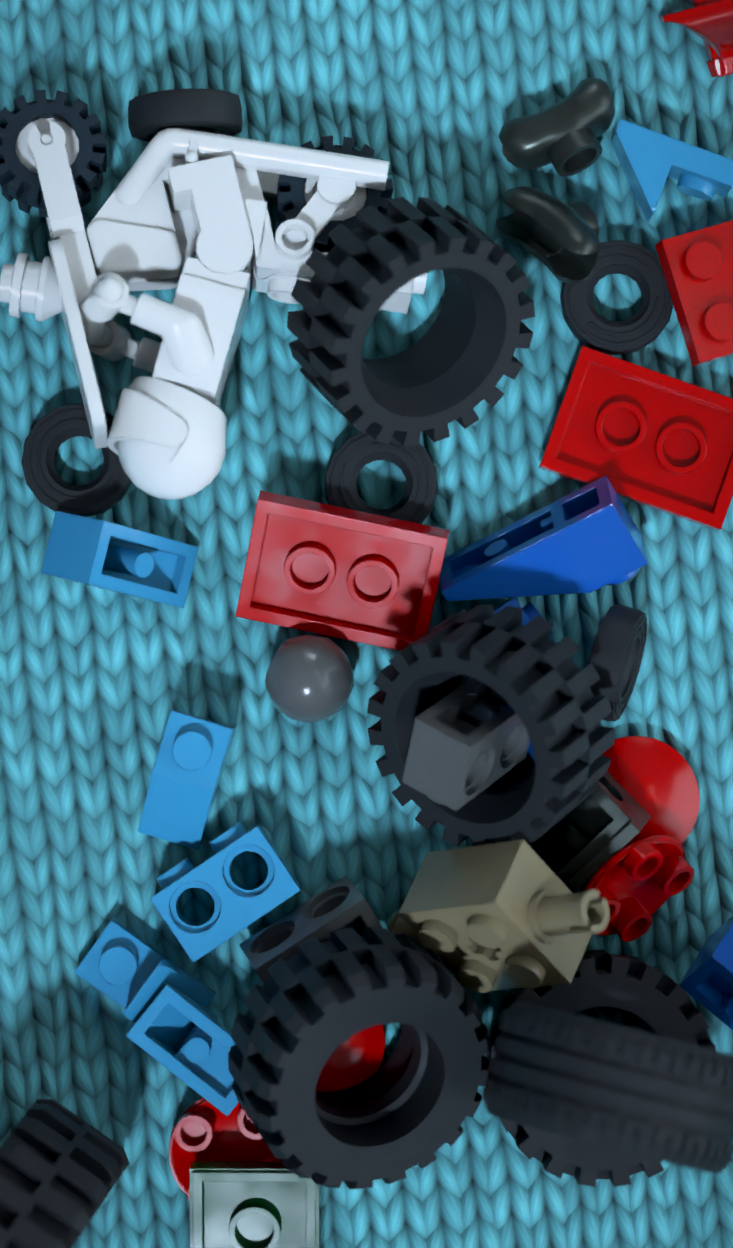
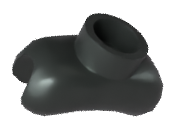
(562, 133)
(552, 232)

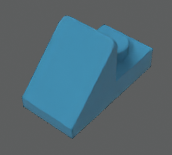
(652, 157)
(135, 971)
(189, 1044)

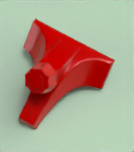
(714, 24)

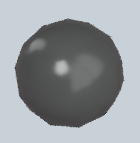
(309, 678)

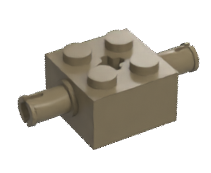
(500, 917)

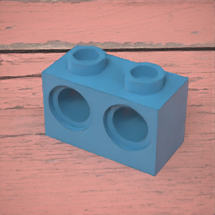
(234, 904)

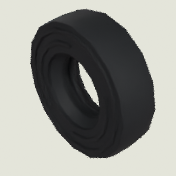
(185, 108)
(621, 336)
(362, 450)
(41, 472)
(618, 656)

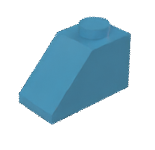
(119, 559)
(185, 779)

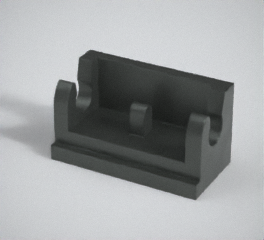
(591, 833)

